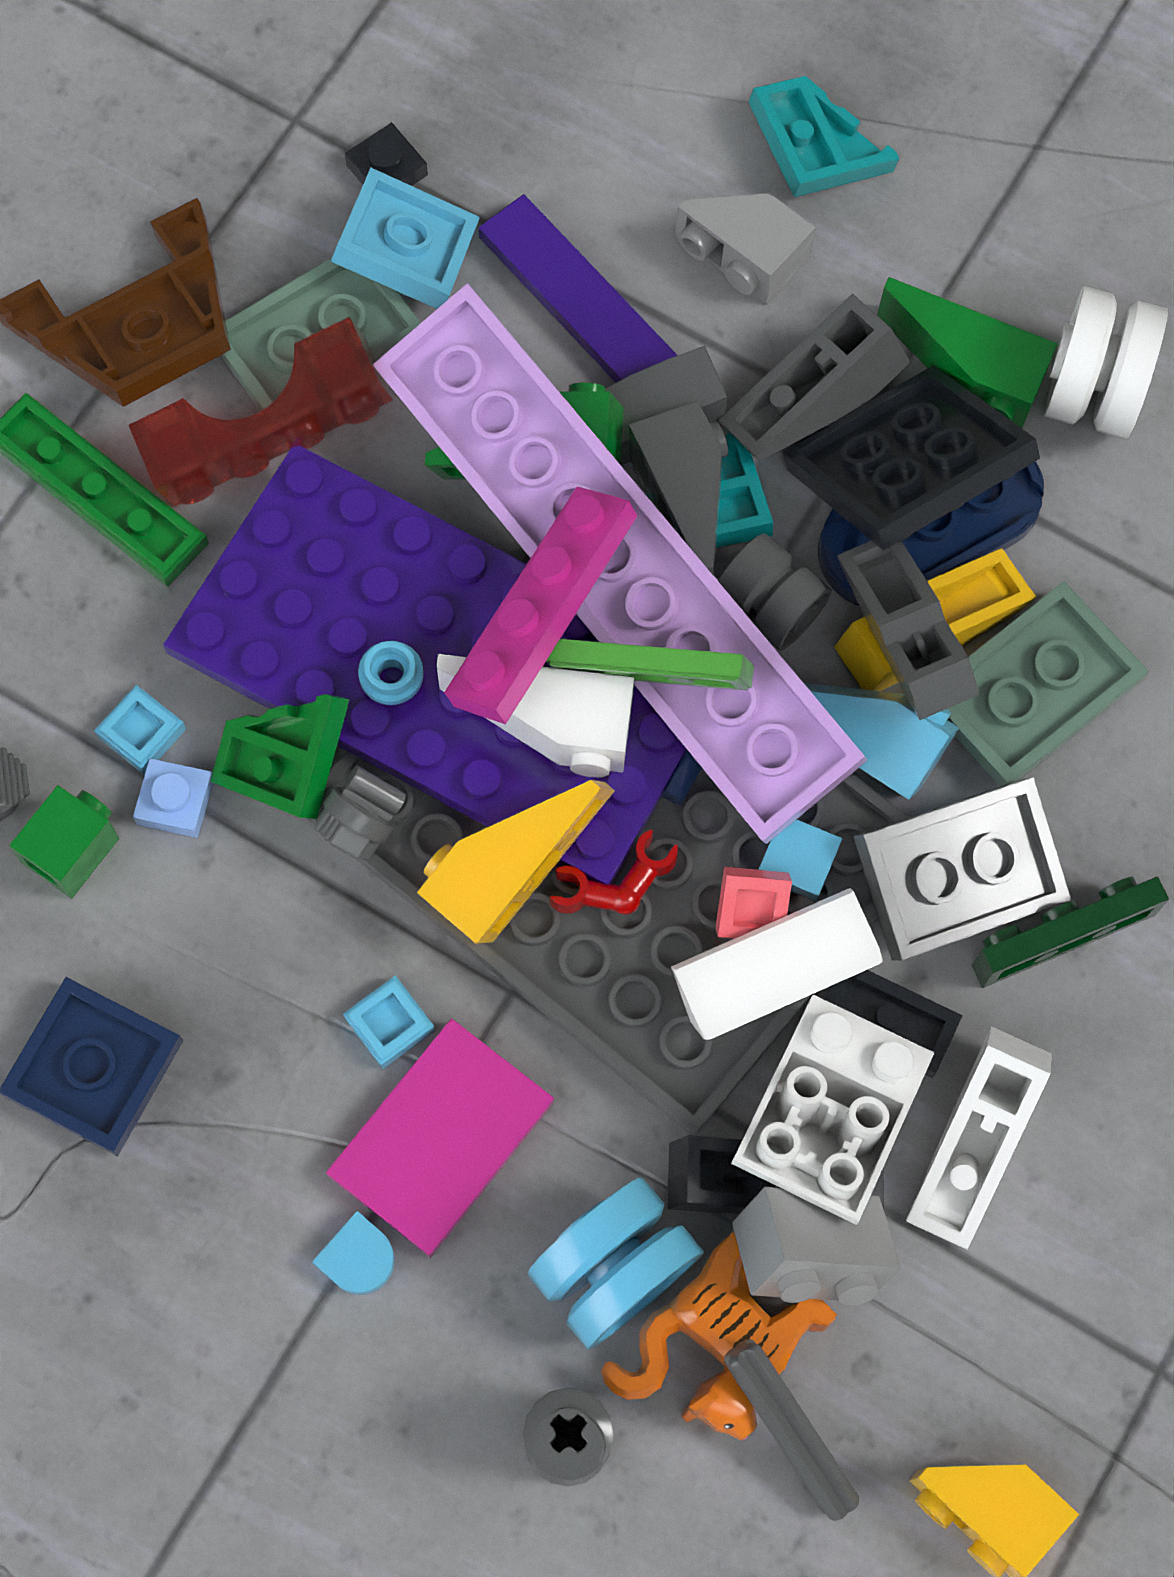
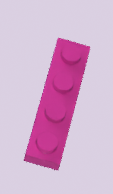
(541, 604)

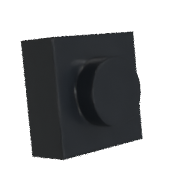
(388, 153)

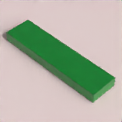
(99, 490)

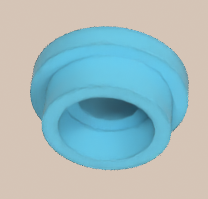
(388, 655)

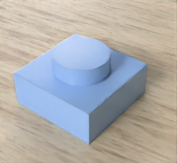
(173, 798)

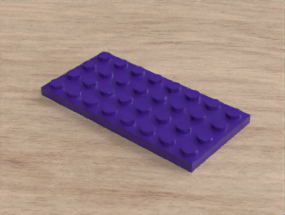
(347, 565)

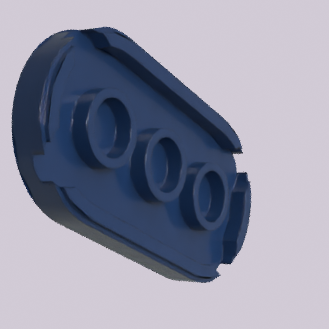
(977, 528)

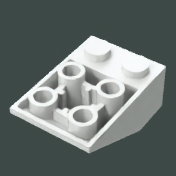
(833, 1109)

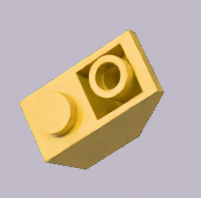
(1000, 1508)

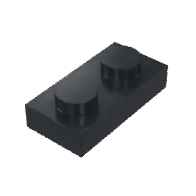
(898, 1012)

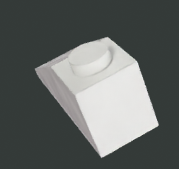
(568, 716)
(980, 1137)

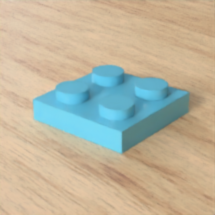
(405, 239)

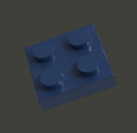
(91, 1066)

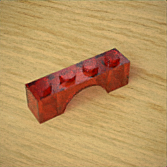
(327, 388)

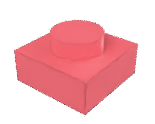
(751, 900)

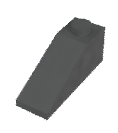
(818, 381)
(680, 472)

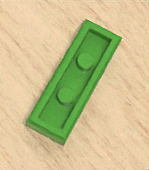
(655, 664)

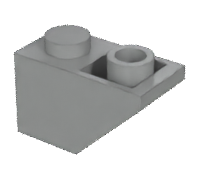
(747, 238)

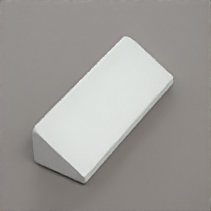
(776, 964)

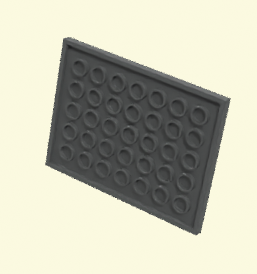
(610, 972)

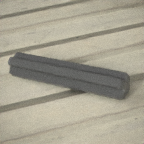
(791, 1429)

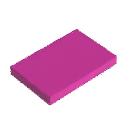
(440, 1137)

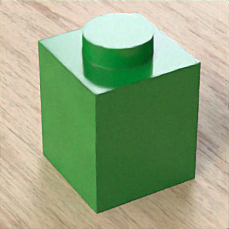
(66, 839)

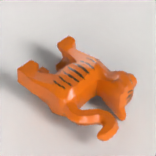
(717, 1316)

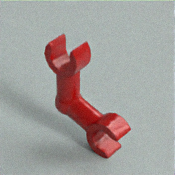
(619, 898)

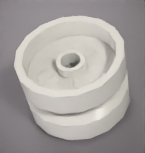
(1111, 364)

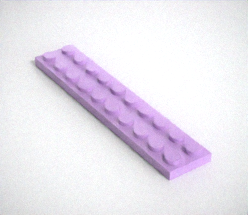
(524, 456)

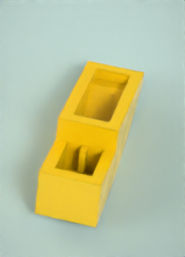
(972, 602)

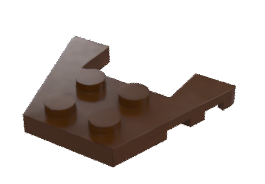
(142, 331)

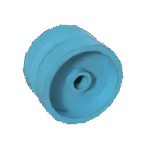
(607, 1253)

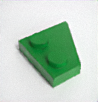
(282, 754)

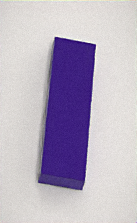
(573, 290)

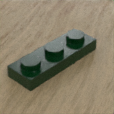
(1068, 929)

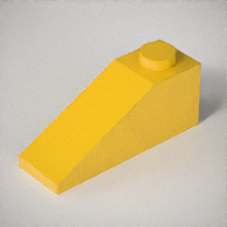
(496, 870)

